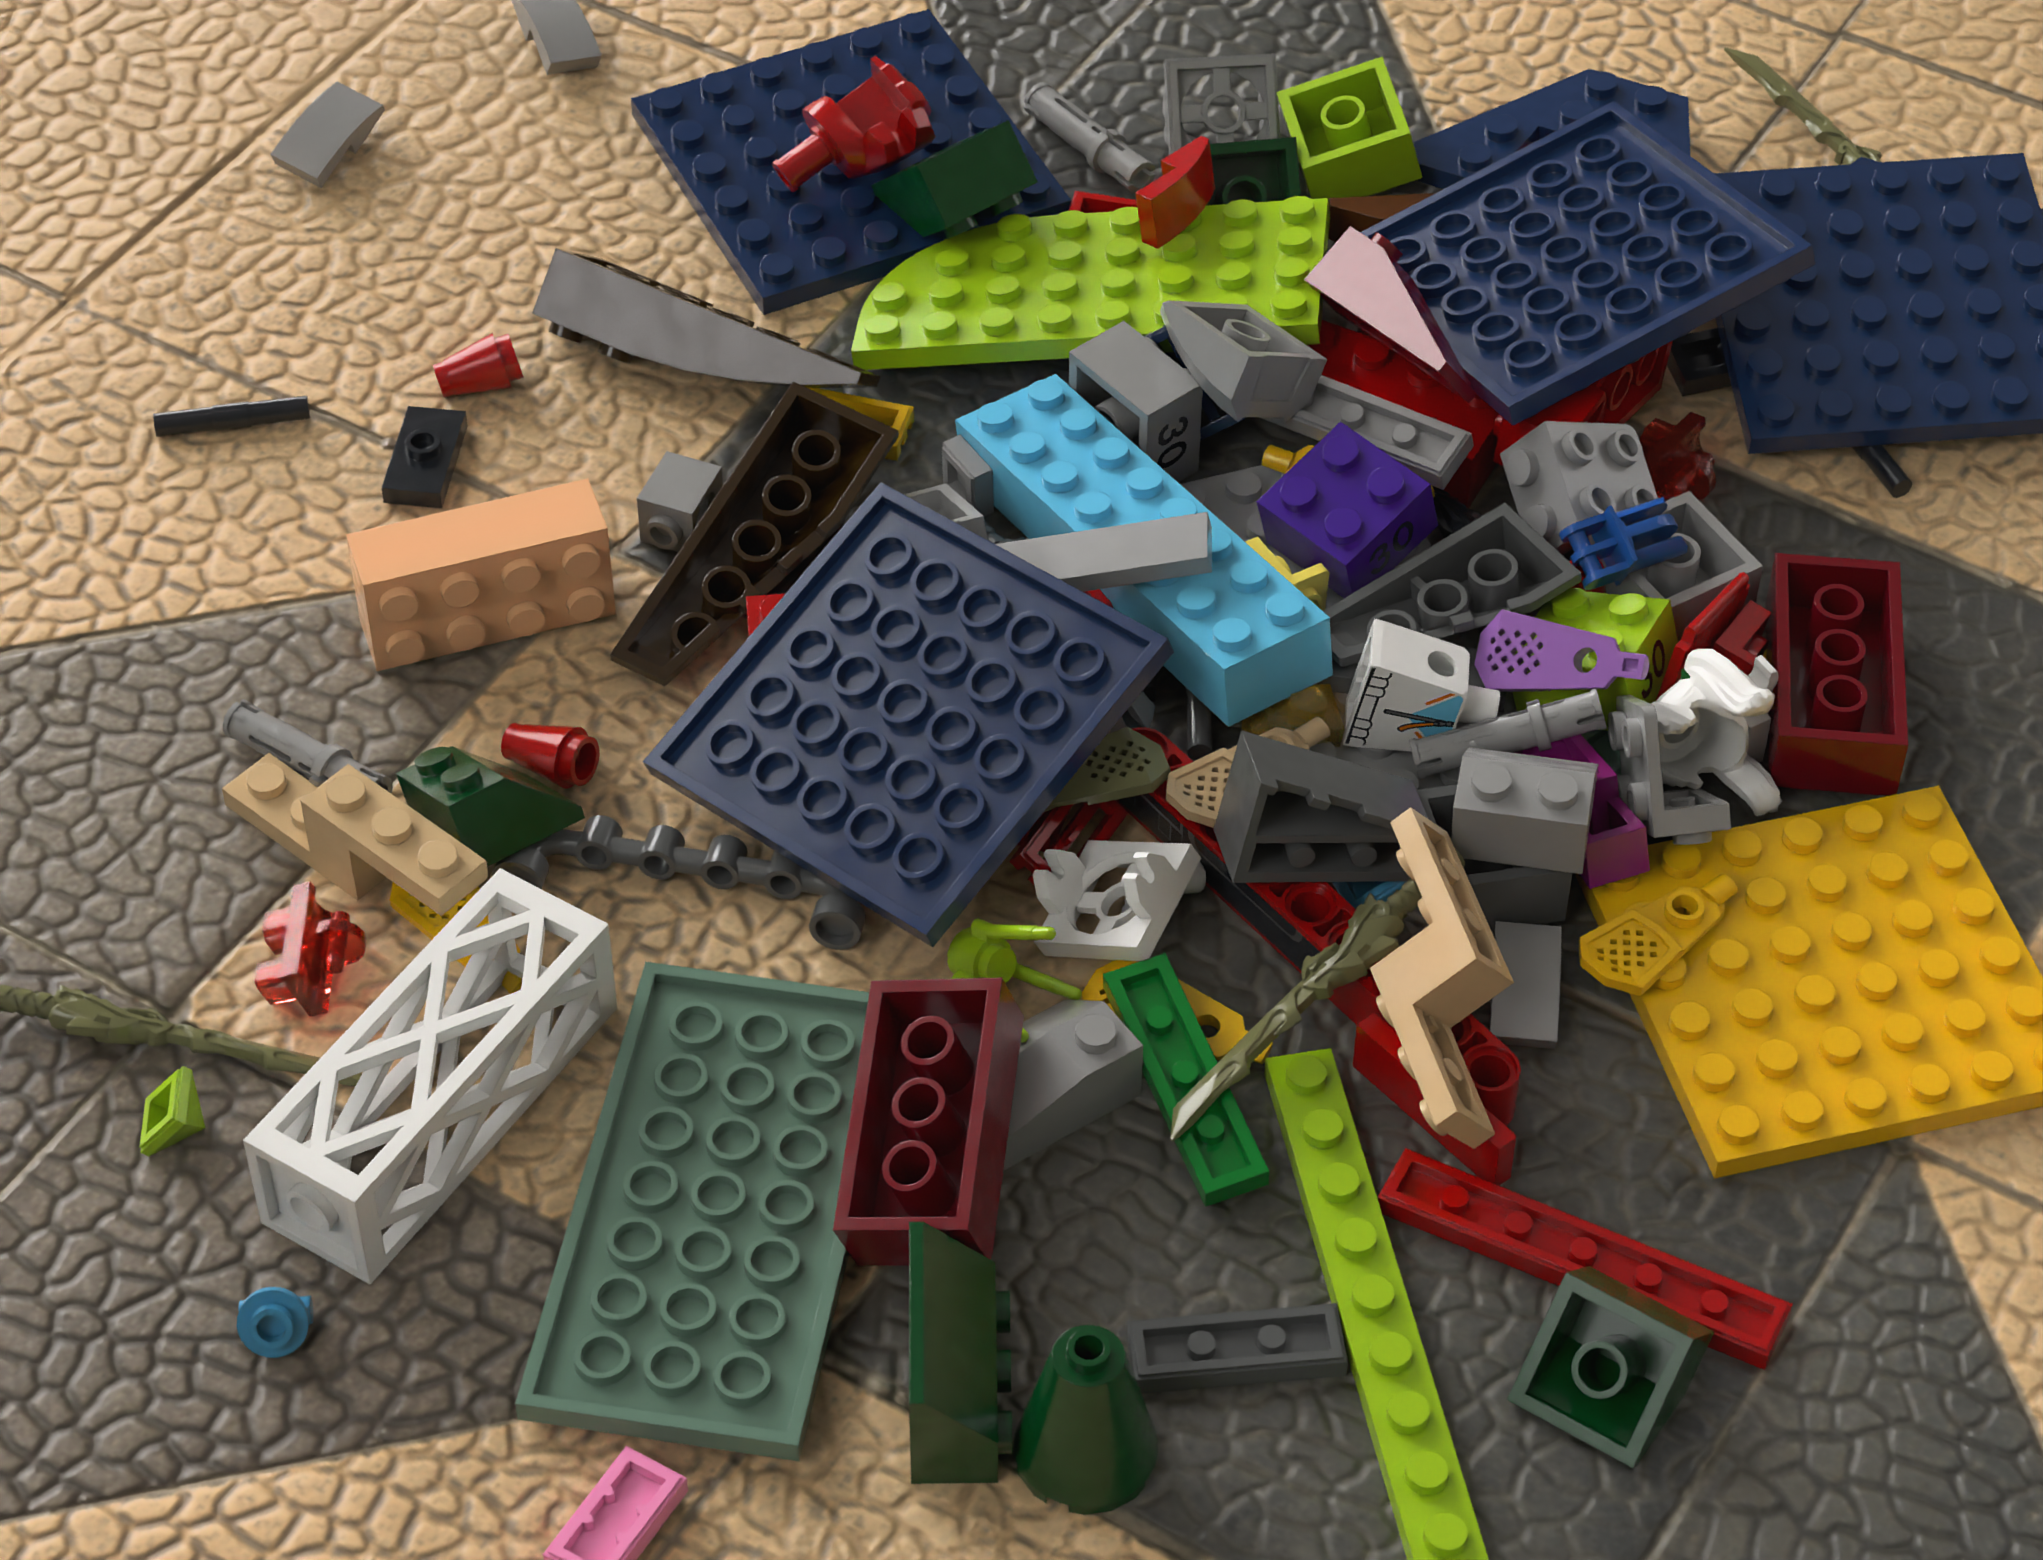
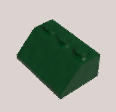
(955, 1361)

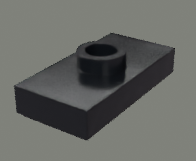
(424, 457)

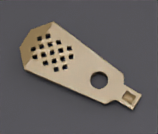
(1200, 785)

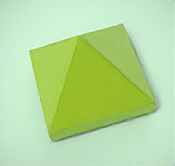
(171, 1113)

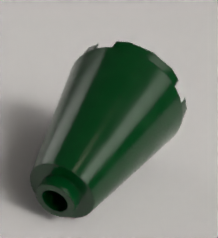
(1086, 1426)

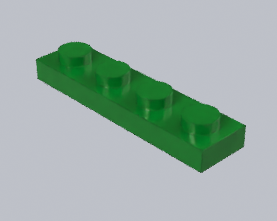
(1175, 1058)

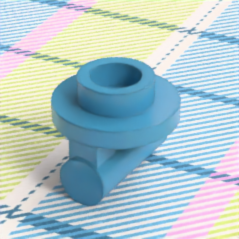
(274, 1321)

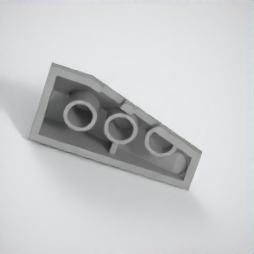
(1070, 1074)

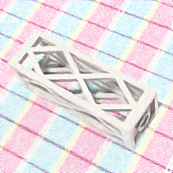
(309, 1186)

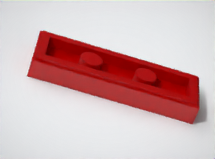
(1379, 1062)

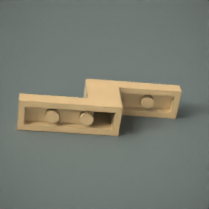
(355, 833)
(1440, 979)

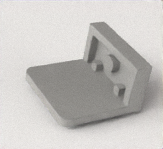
(1575, 473)
(1683, 813)

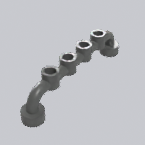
(836, 916)

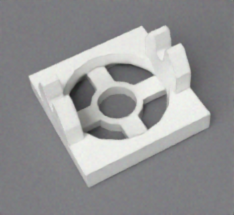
(1152, 889)

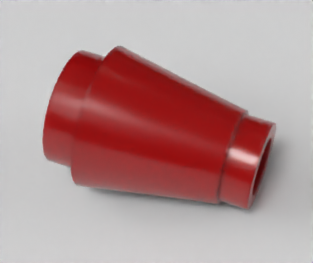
(479, 367)
(553, 752)

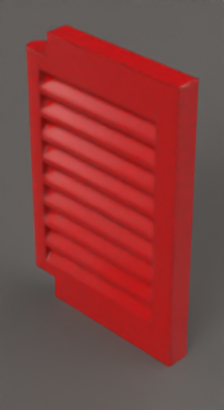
(1707, 627)

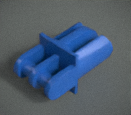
(1624, 541)

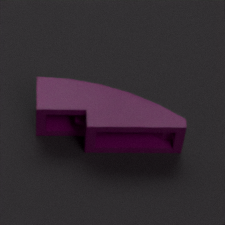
(1616, 835)

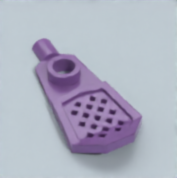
(1558, 658)

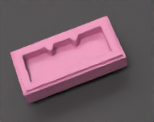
(620, 1511)

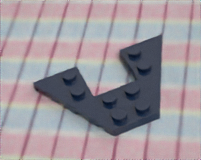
(1514, 125)

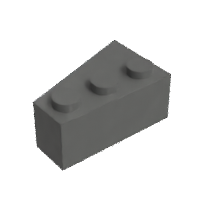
(1309, 816)

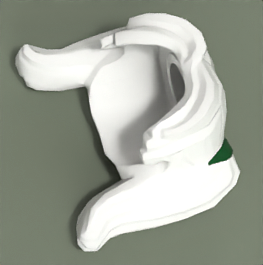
(1707, 730)

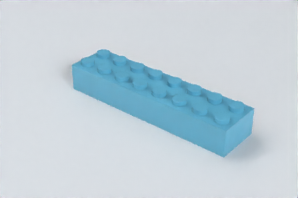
(1234, 632)

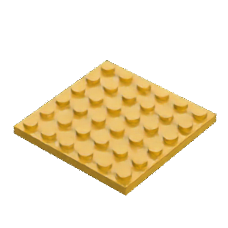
(1845, 988)

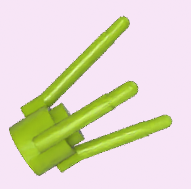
(985, 953)

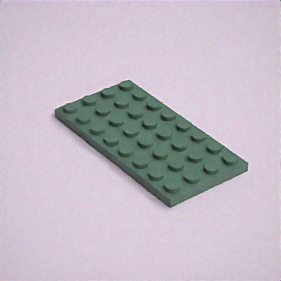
(706, 1219)

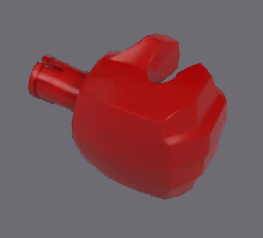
(863, 131)

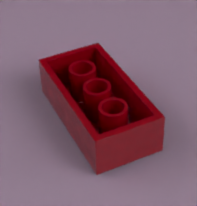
(1839, 673)
(929, 1116)

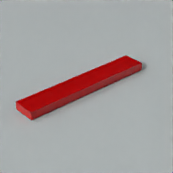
(1554, 1242)

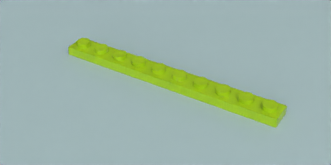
(1373, 1310)

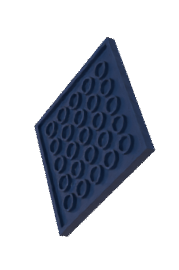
(833, 230)
(1584, 258)
(1910, 317)
(908, 711)

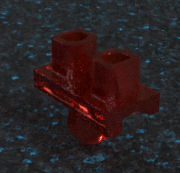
(1677, 457)
(313, 949)

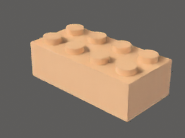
(482, 574)

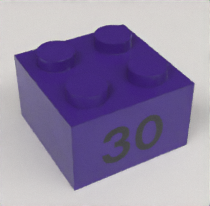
(1348, 511)

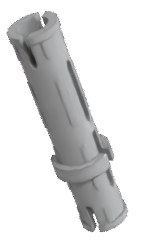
(1103, 148)
(1511, 732)
(292, 746)

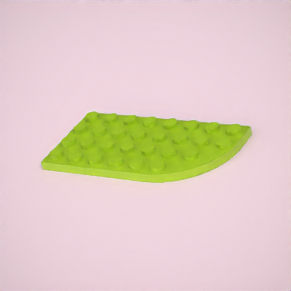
(1064, 278)

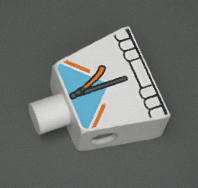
(1411, 690)

